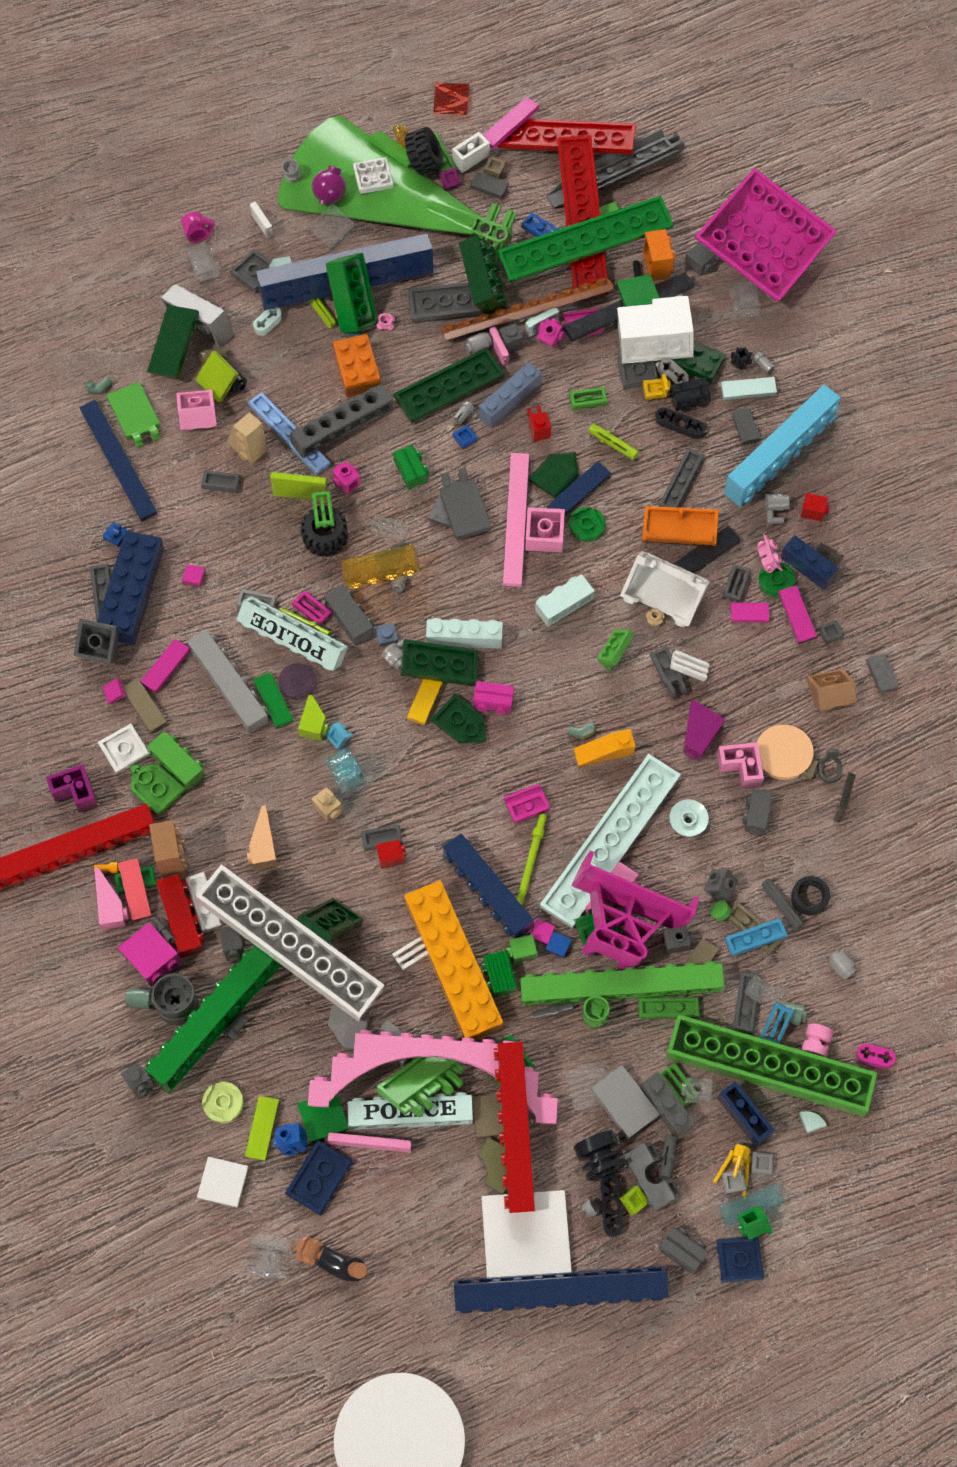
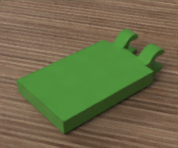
(134, 413)

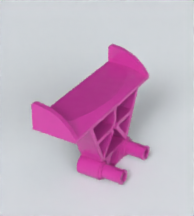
(633, 899)

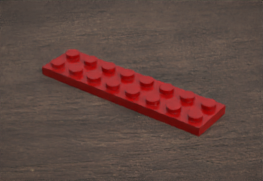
(543, 135)

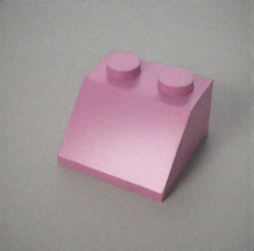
(196, 410)

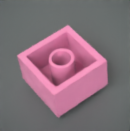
(544, 530)

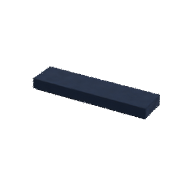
(580, 488)

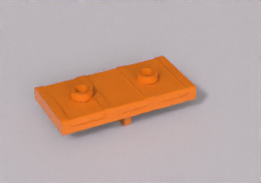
(680, 525)

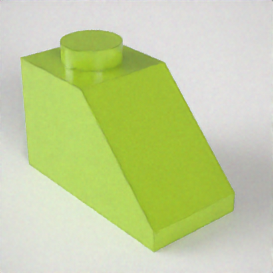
(313, 721)

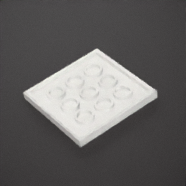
(526, 1240)

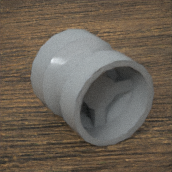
(291, 170)

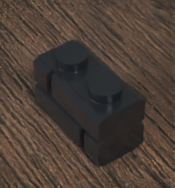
(690, 394)

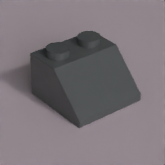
(96, 641)

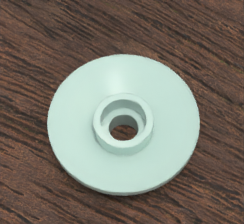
(692, 810)

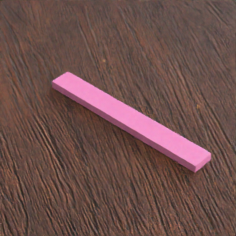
(516, 520)

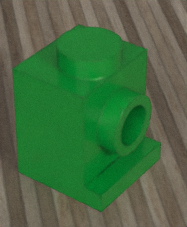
(753, 1223)

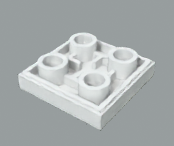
(373, 175)

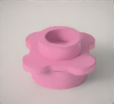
(386, 317)

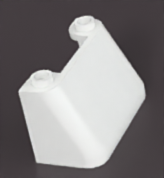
(665, 588)

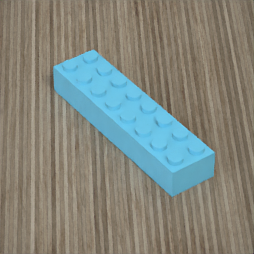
(782, 446)

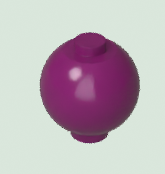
(329, 186)

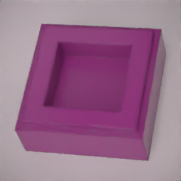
(449, 178)

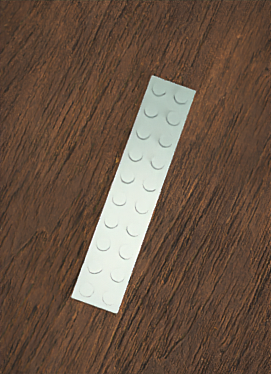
(612, 835)

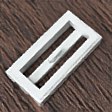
(261, 220)
(689, 663)
(410, 954)

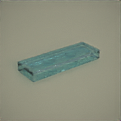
(765, 1197)

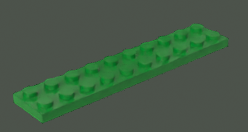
(584, 239)

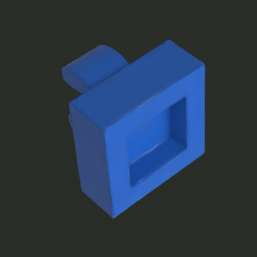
(114, 534)

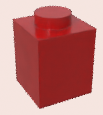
(815, 507)
(391, 853)

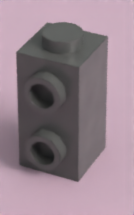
(758, 812)
(138, 1081)

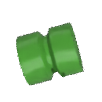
(595, 1011)

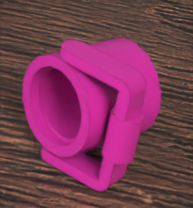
(195, 227)

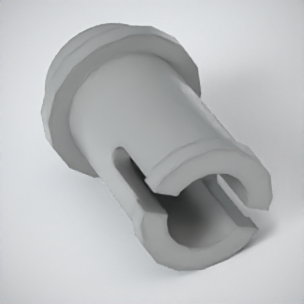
(763, 362)
(463, 412)
(399, 583)

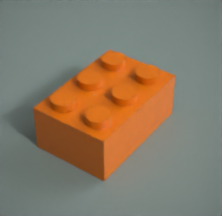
(356, 364)

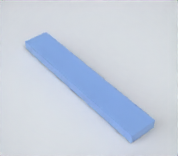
(283, 427)

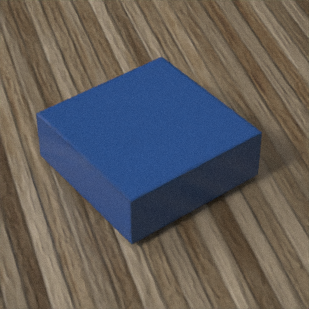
(465, 437)
(558, 945)

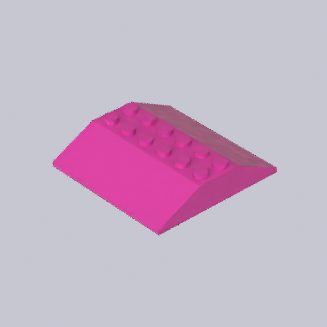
(766, 235)

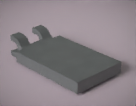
(464, 505)

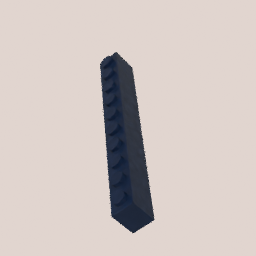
(560, 1288)

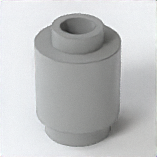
(478, 342)
(842, 964)

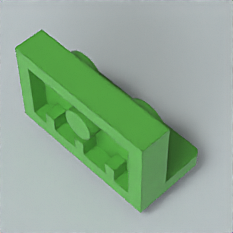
(615, 648)

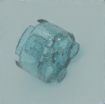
(345, 769)

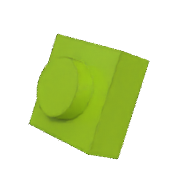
(634, 1200)

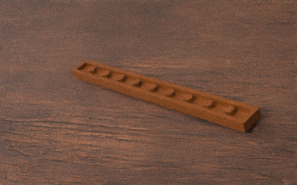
(534, 306)

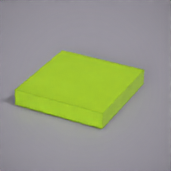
(217, 376)

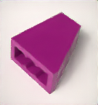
(701, 730)

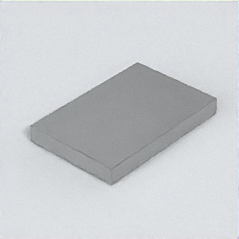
(624, 1102)

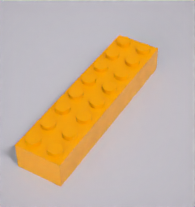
(453, 961)

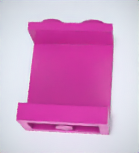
(150, 954)

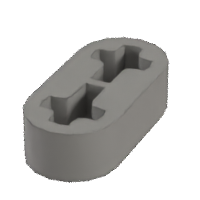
(672, 372)

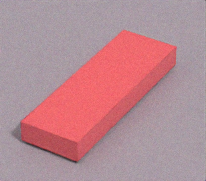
(134, 889)

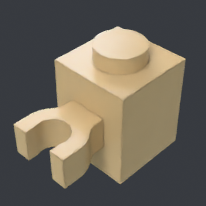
(327, 804)

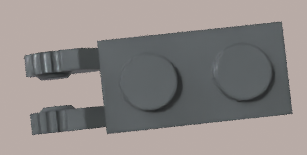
(662, 660)

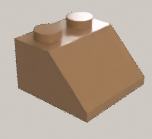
(832, 689)

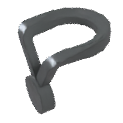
(830, 753)

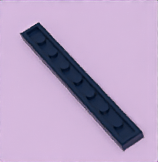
(118, 460)

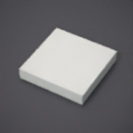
(123, 749)
(222, 1182)

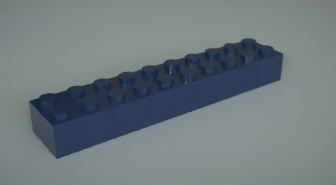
(310, 280)

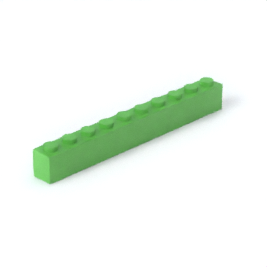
(622, 984)

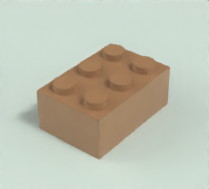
(169, 849)

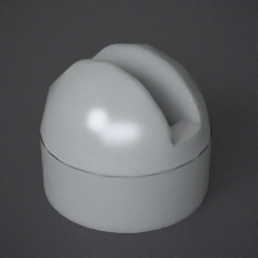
(591, 1208)

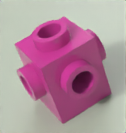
(550, 338)
(346, 477)

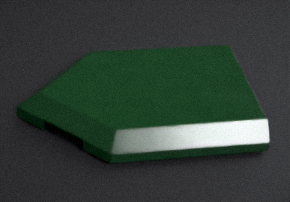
(556, 473)
(460, 721)

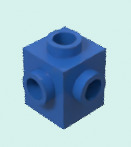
(290, 1139)

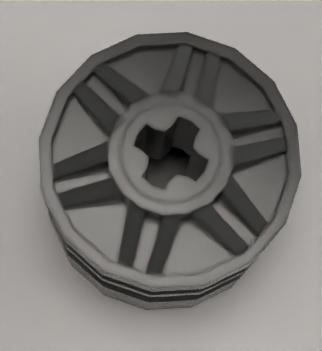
(171, 989)

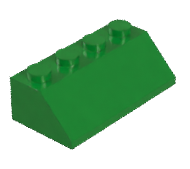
(351, 293)

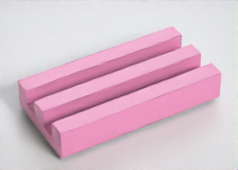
(499, 346)

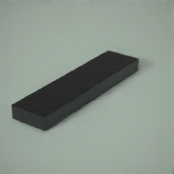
(705, 553)

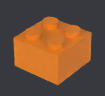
(658, 254)

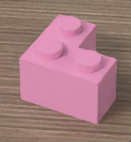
(744, 759)

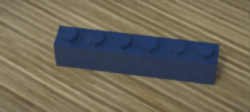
(488, 887)

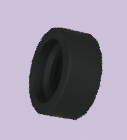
(813, 881)

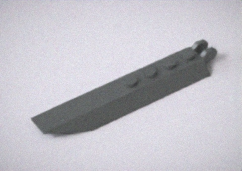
(614, 166)

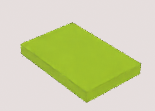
(297, 485)

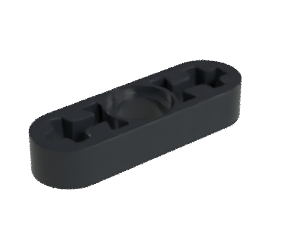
(678, 416)
(606, 1221)

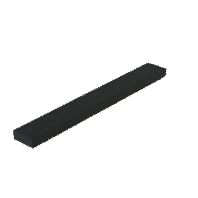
(609, 314)

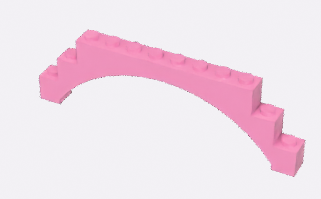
(377, 1050)

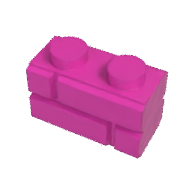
(493, 697)

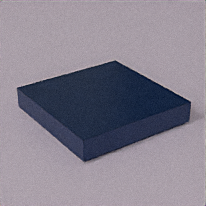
(739, 1259)

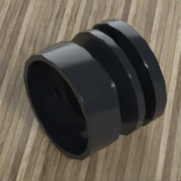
(601, 1159)

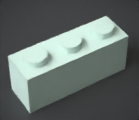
(564, 600)

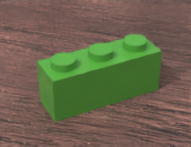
(176, 760)

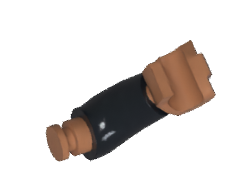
(333, 1262)

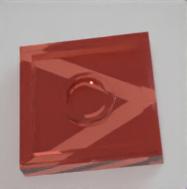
(451, 98)

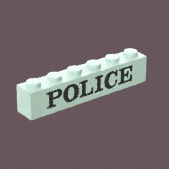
(292, 633)
(383, 1115)

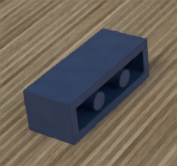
(809, 562)
(745, 1114)

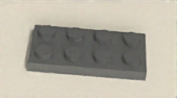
(441, 302)

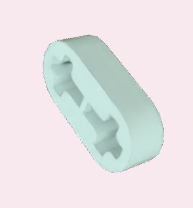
(267, 321)

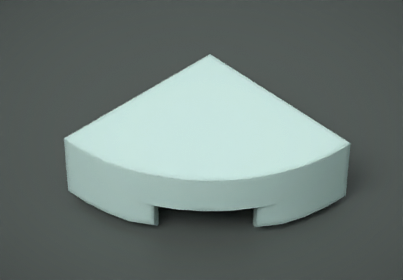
(811, 1121)

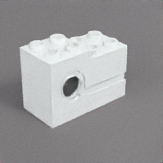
(656, 330)

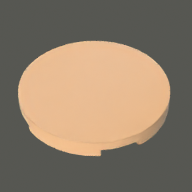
(785, 752)

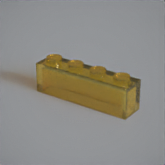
(380, 566)

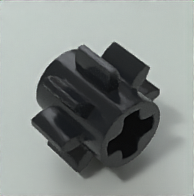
(741, 358)

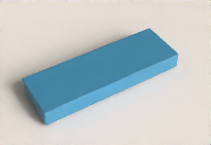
(756, 937)

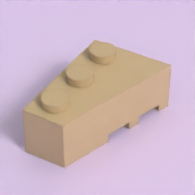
(248, 438)

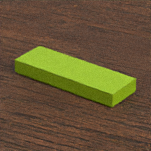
(262, 1128)

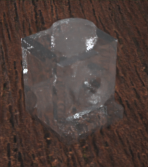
(702, 1096)

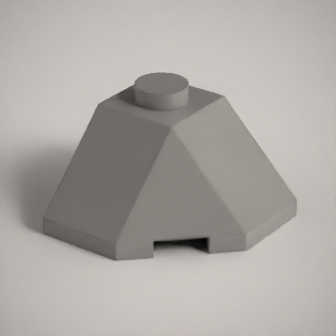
(345, 1026)

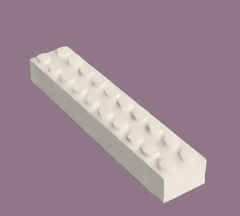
(289, 943)

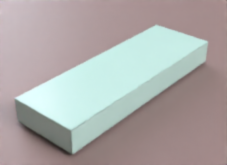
(748, 388)

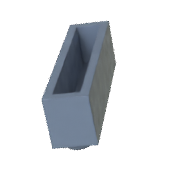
(510, 395)

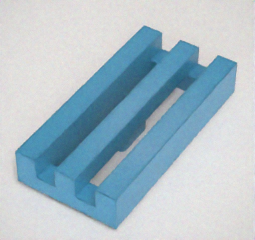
(783, 1008)

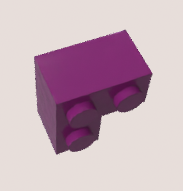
(73, 783)

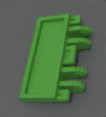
(419, 1077)

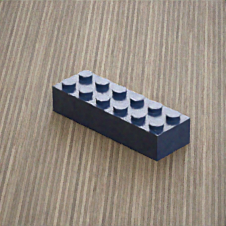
(131, 584)

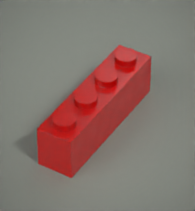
(179, 915)

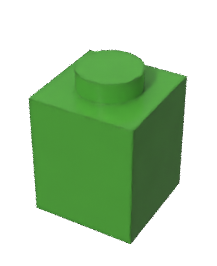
(522, 949)

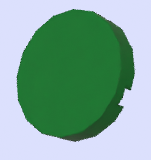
(587, 524)
(777, 580)

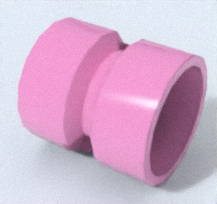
(817, 1039)

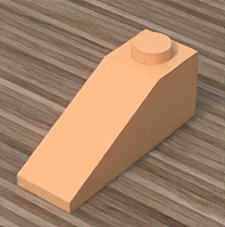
(261, 846)

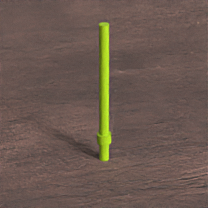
(537, 834)

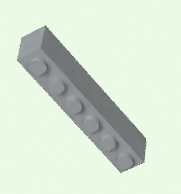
(228, 682)

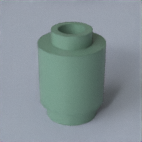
(139, 998)
(798, 1015)

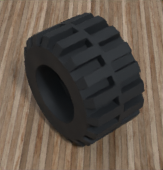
(423, 150)
(324, 544)

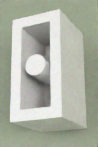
(470, 152)

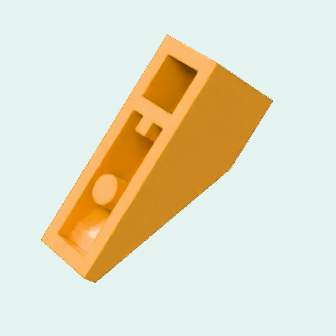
(606, 748)

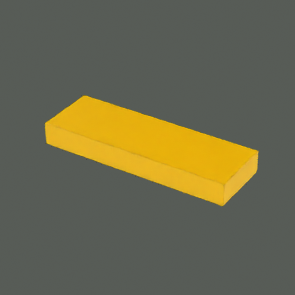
(424, 701)

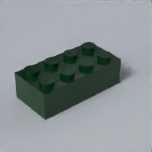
(483, 275)

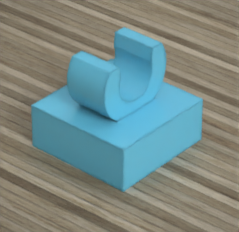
(338, 735)

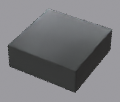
(831, 632)

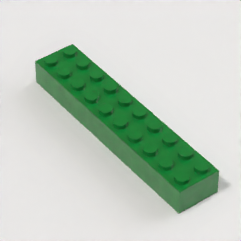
(209, 1020)

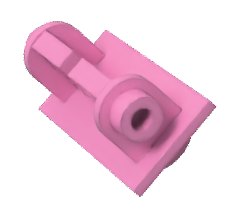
(768, 549)

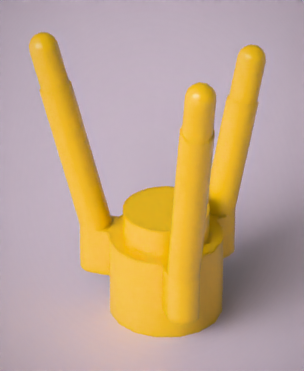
(740, 1157)

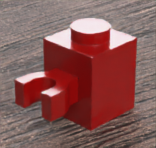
(539, 425)

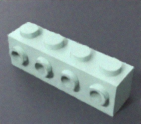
(465, 633)

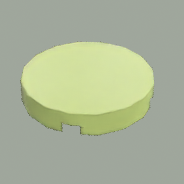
(222, 1102)

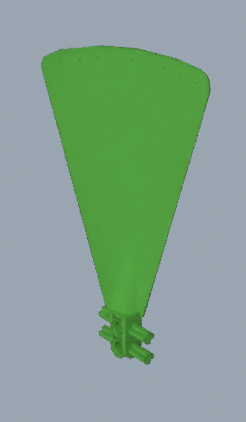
(411, 202)

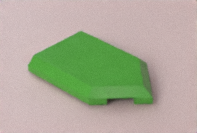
(155, 787)

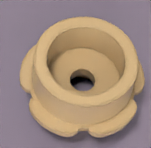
(654, 621)

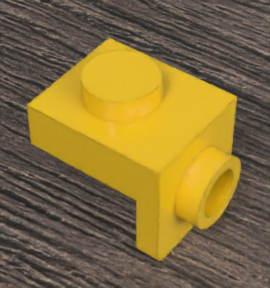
(656, 388)

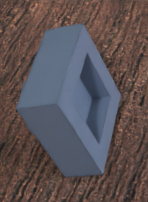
(386, 634)

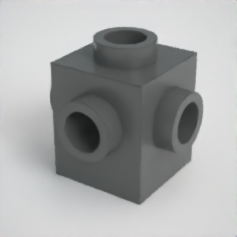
(720, 884)

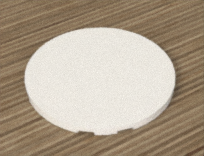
(399, 1424)

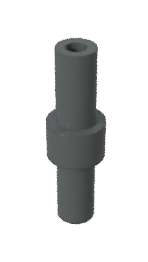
(163, 929)
(552, 1010)

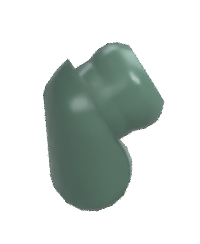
(98, 387)
(583, 732)

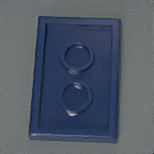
(318, 1177)

